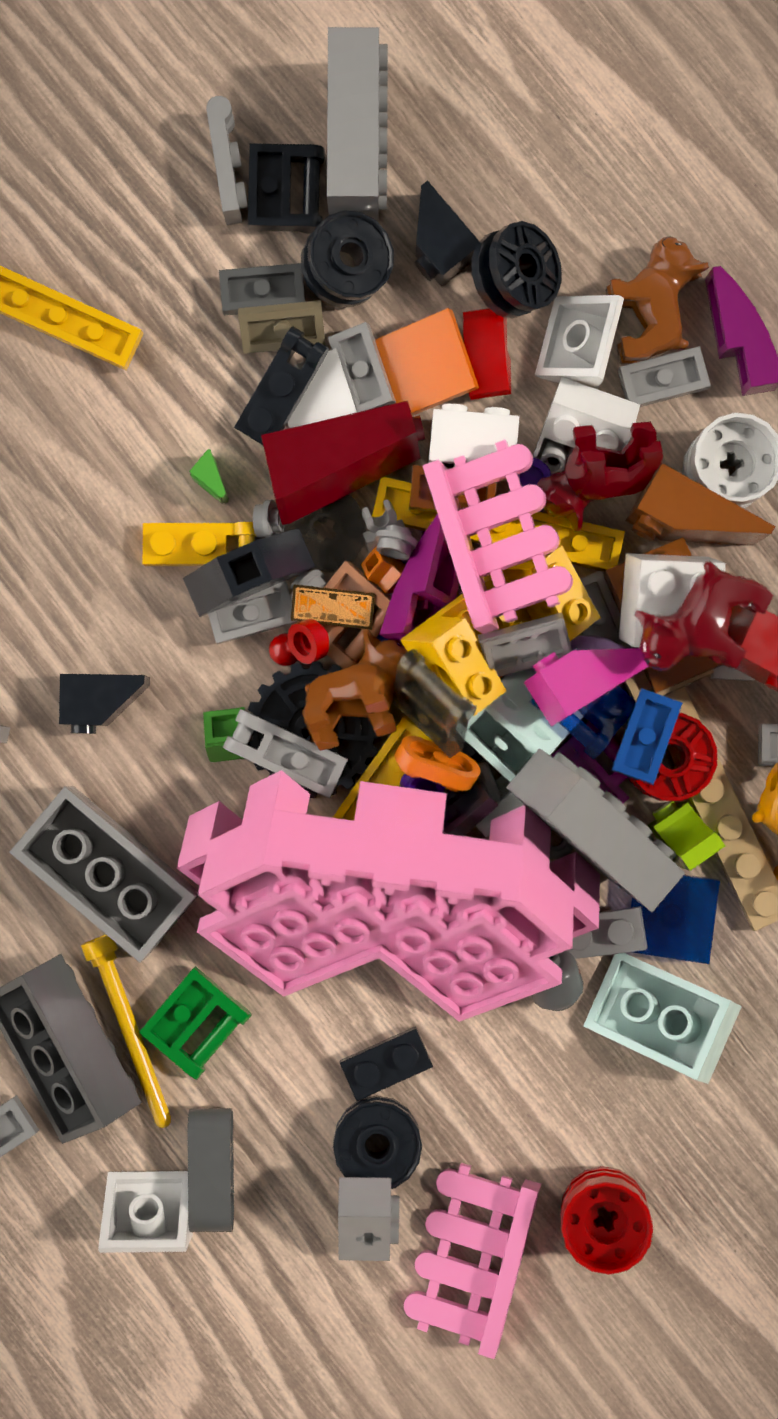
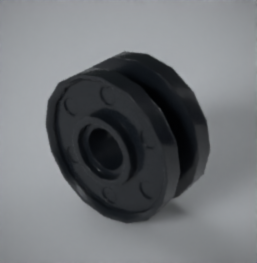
(364, 242)
(516, 270)
(383, 1117)

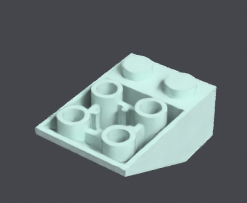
(512, 728)

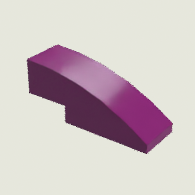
(741, 333)
(424, 586)

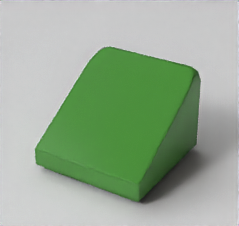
(207, 476)
(217, 727)

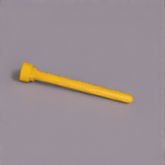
(102, 953)

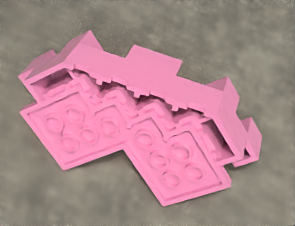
(442, 910)

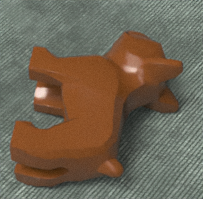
(655, 300)
(355, 691)

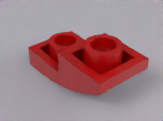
(487, 350)

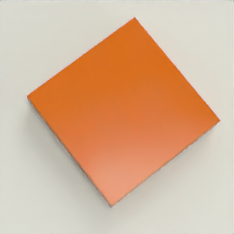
(427, 362)

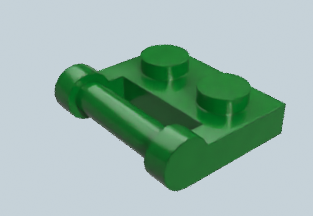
(184, 1014)

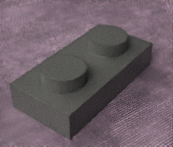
(260, 286)

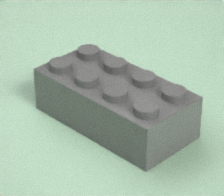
(357, 121)
(597, 827)
(104, 872)

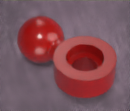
(303, 642)

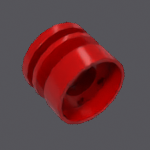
(612, 1244)

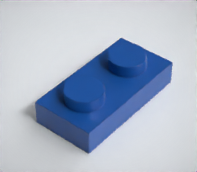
(646, 736)

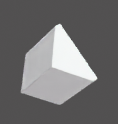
(579, 338)
(145, 1212)

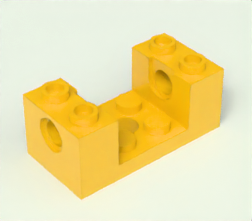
(453, 644)

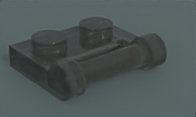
(431, 703)

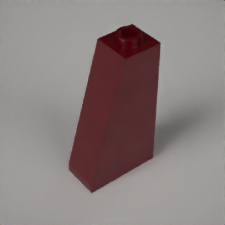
(338, 456)

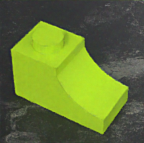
(685, 834)

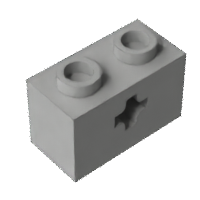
(367, 1219)

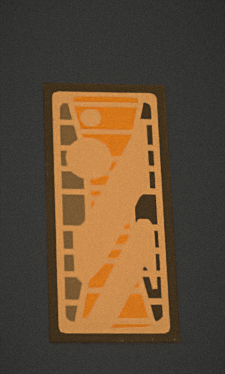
(333, 606)

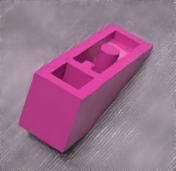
(579, 678)

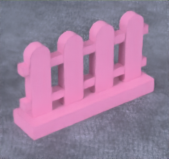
(494, 557)
(467, 1276)

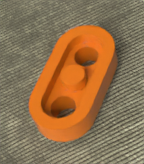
(426, 760)

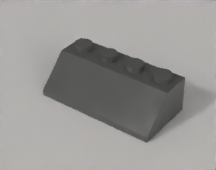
(64, 1051)

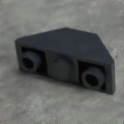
(248, 571)

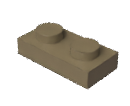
(266, 326)

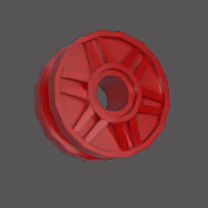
(695, 767)

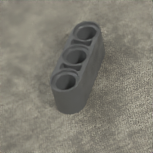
(210, 1170)

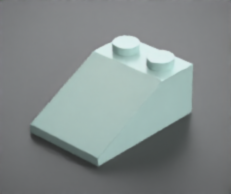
(662, 1017)

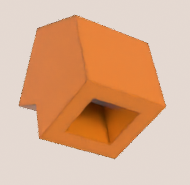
(382, 570)

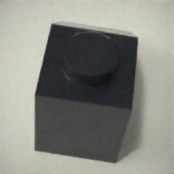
(442, 239)
(96, 699)

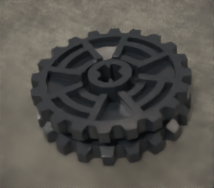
(284, 706)

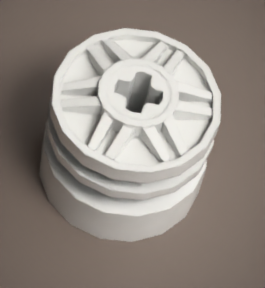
(744, 443)

